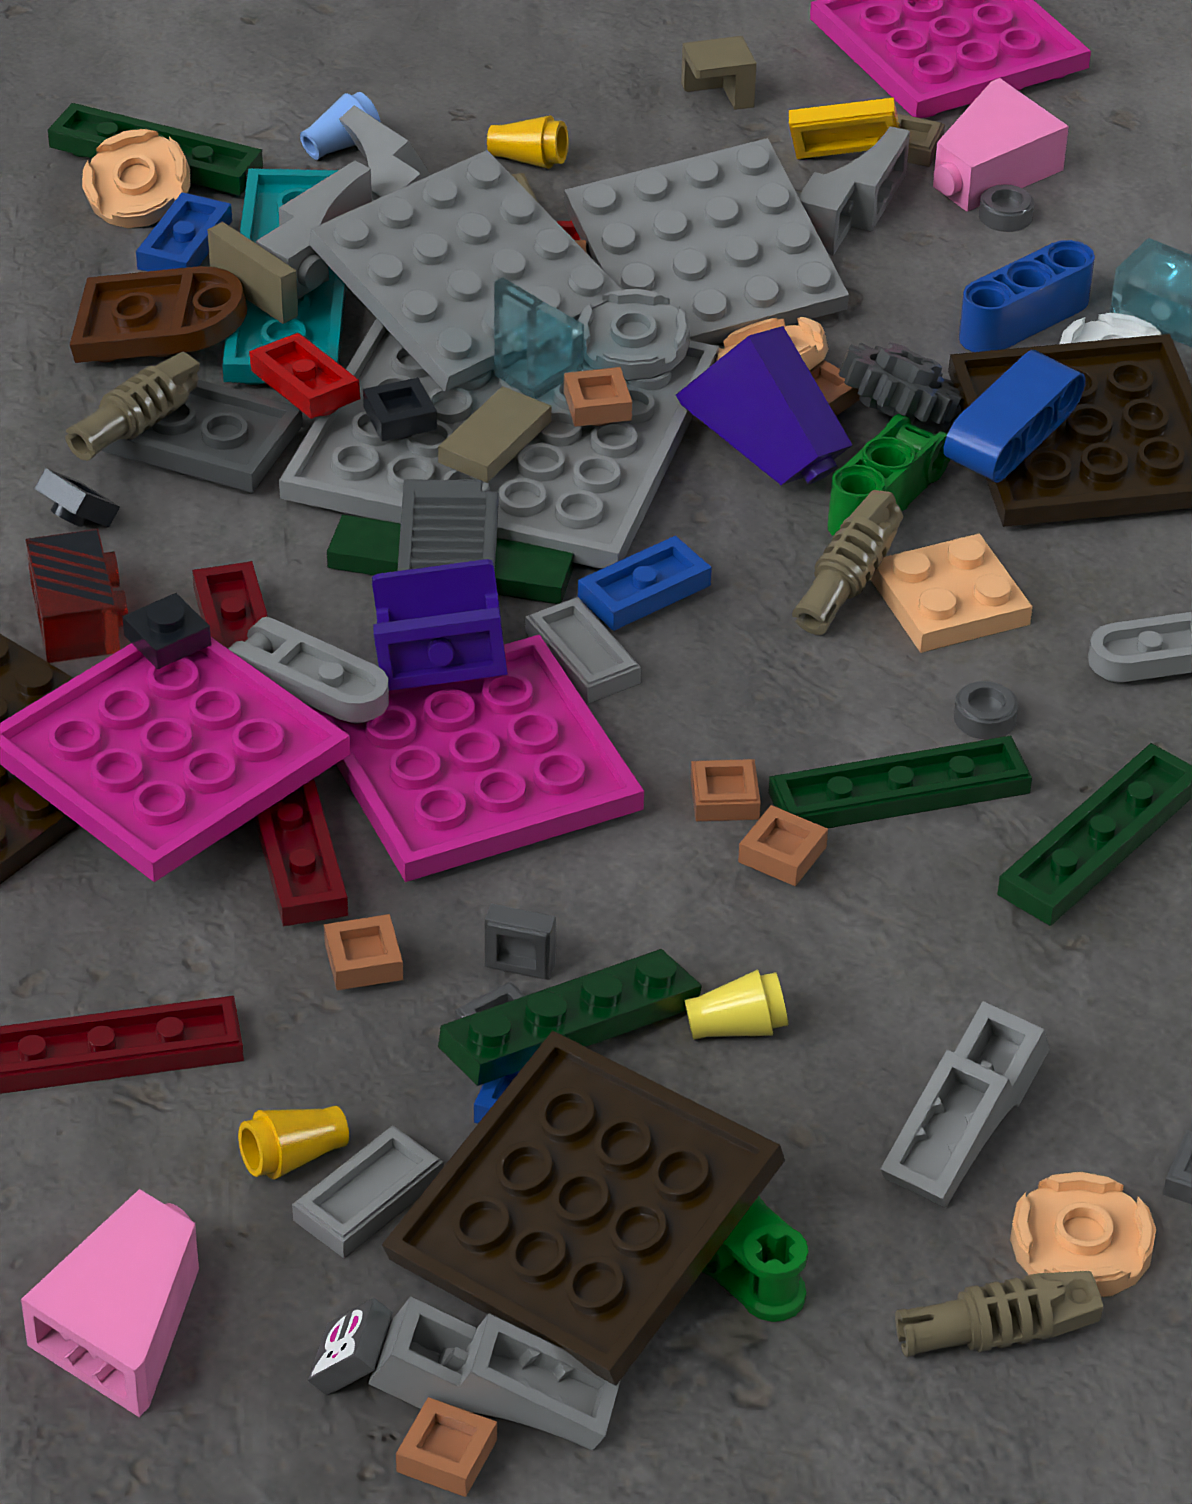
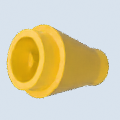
(530, 141)
(286, 1139)

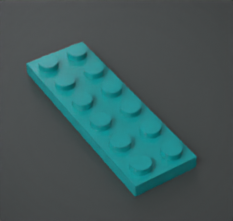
(319, 311)

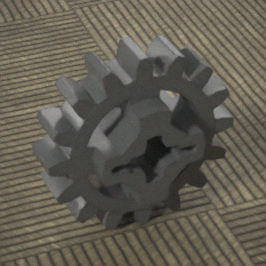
(900, 382)

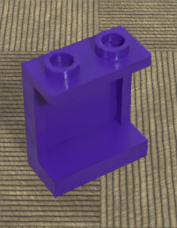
(438, 624)

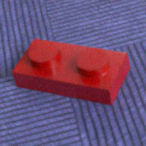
(305, 375)

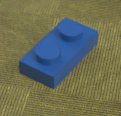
(182, 233)
(644, 582)

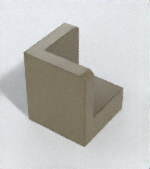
(720, 64)

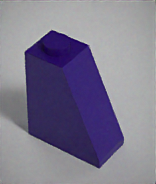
(769, 408)

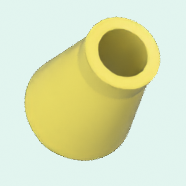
(739, 1008)

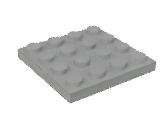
(713, 237)
(432, 260)

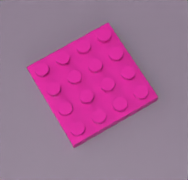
(950, 50)
(168, 753)
(485, 765)

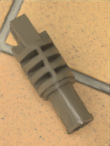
(135, 405)
(849, 560)
(1003, 1313)

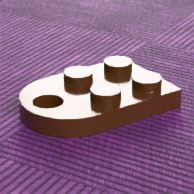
(156, 313)

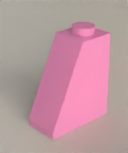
(998, 142)
(118, 1301)

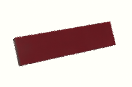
(119, 1044)

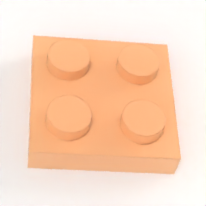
(951, 593)

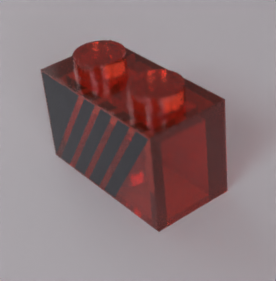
(75, 595)

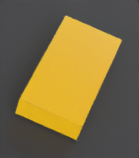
(841, 127)

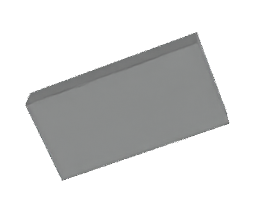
(584, 649)
(367, 1191)

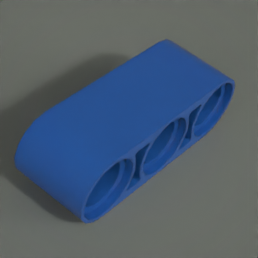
(1026, 296)
(1014, 415)

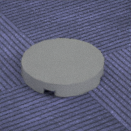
(636, 333)

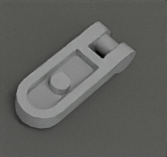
(1142, 648)
(316, 671)

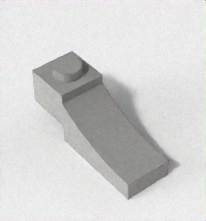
(388, 153)
(857, 191)
(322, 202)
(965, 1103)
(492, 1373)

